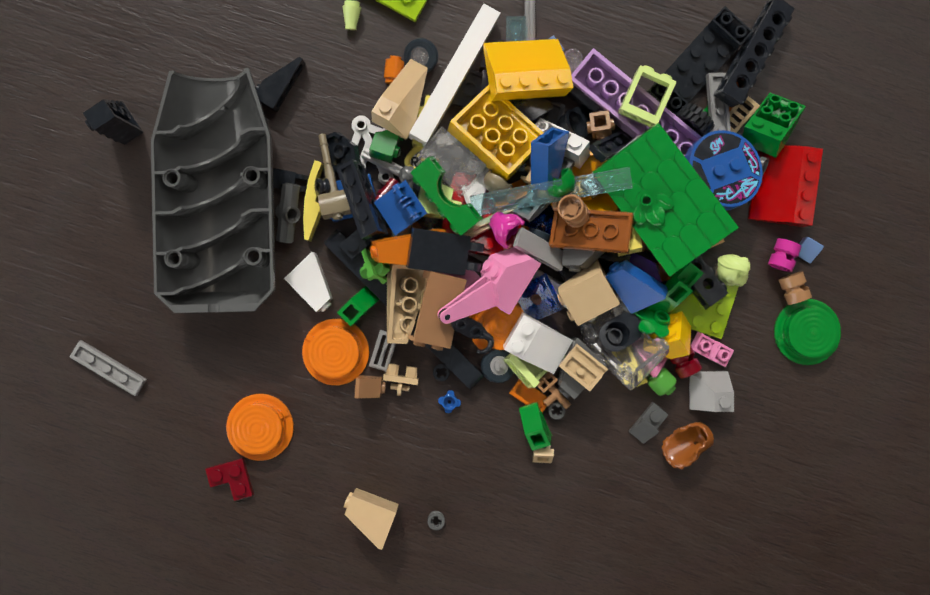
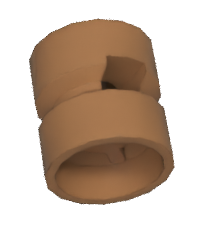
(573, 210)
(795, 288)

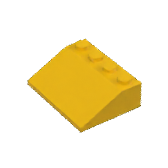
(527, 69)
(495, 133)

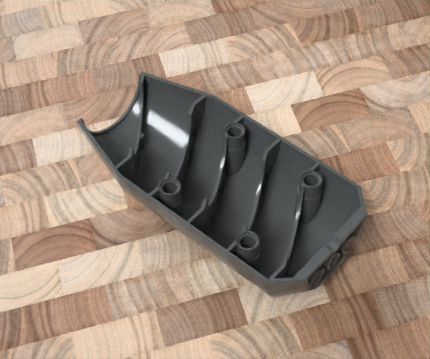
(212, 196)

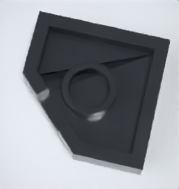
(341, 150)

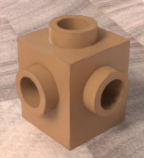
(600, 124)

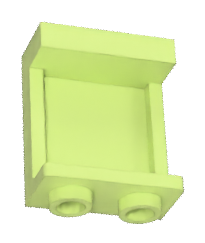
(526, 372)

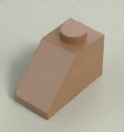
(369, 387)

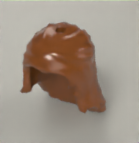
(680, 446)

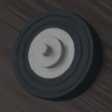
(494, 367)

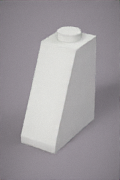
(311, 283)

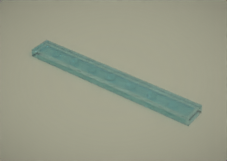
(538, 193)

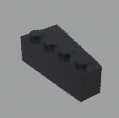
(113, 121)

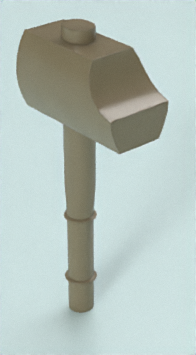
(335, 202)

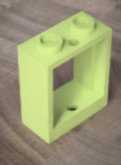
(638, 114)

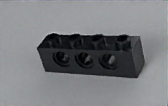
(717, 289)

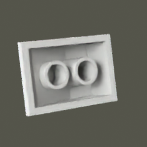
(537, 343)

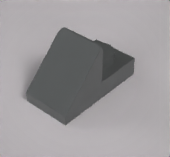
(648, 422)

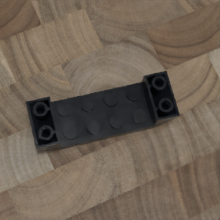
(702, 57)

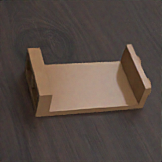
(438, 292)

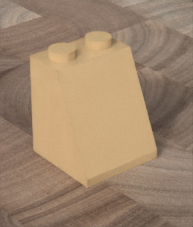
(587, 294)
(371, 515)

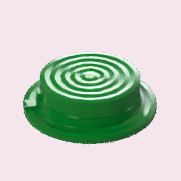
(807, 332)

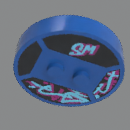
(727, 167)

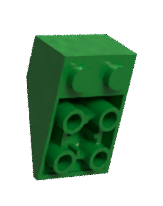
(773, 124)

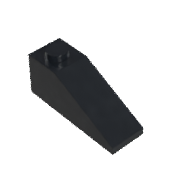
(277, 86)

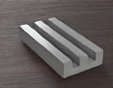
(381, 333)

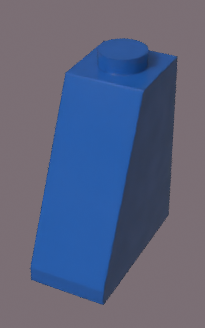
(548, 155)
(635, 286)

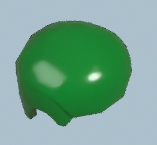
(567, 186)

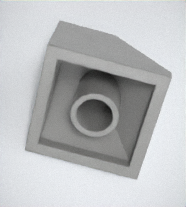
(711, 391)

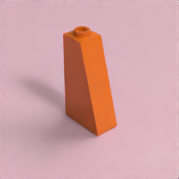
(393, 249)

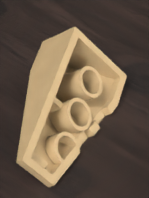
(401, 100)
(404, 301)

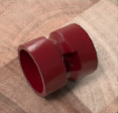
(686, 365)

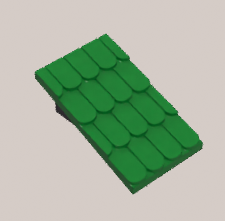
(697, 215)

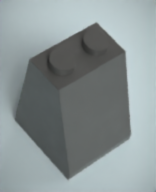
(567, 385)

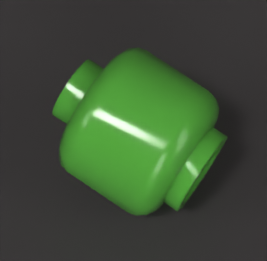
(663, 383)

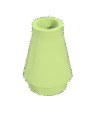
(351, 13)

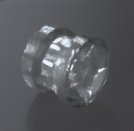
(575, 57)

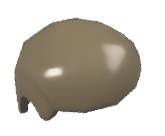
(495, 182)

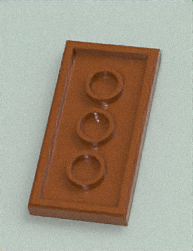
(603, 232)

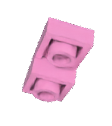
(711, 349)

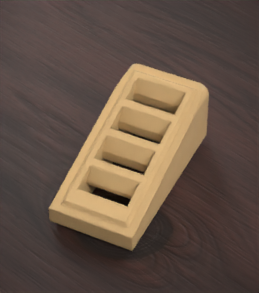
(752, 104)

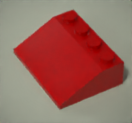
(788, 187)

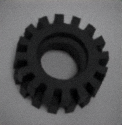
(696, 119)

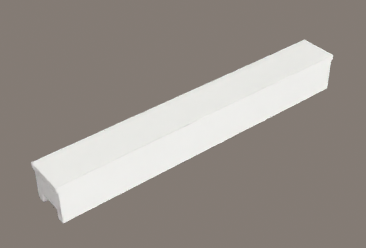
(454, 75)

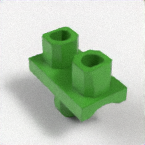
(373, 269)

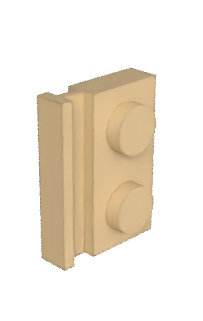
(583, 367)

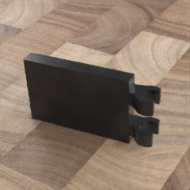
(441, 252)

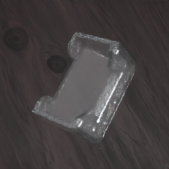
(633, 362)

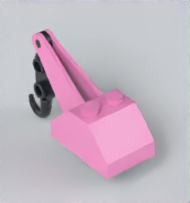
(501, 285)

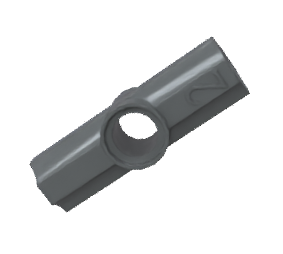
(287, 205)

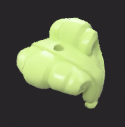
(733, 269)

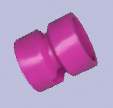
(784, 256)

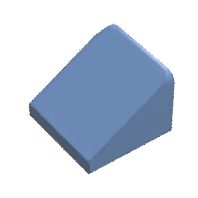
(809, 249)

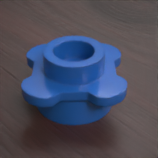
(454, 401)

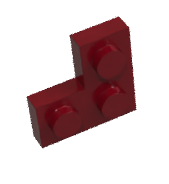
(233, 472)

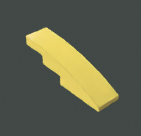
(311, 206)

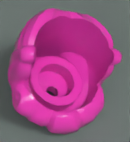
(504, 226)

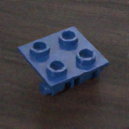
(400, 207)

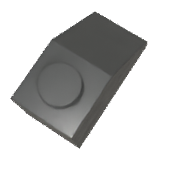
(579, 259)

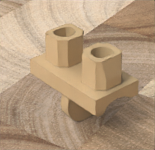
(409, 378)

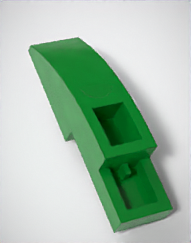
(678, 288)

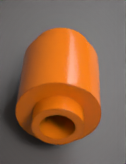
(392, 68)

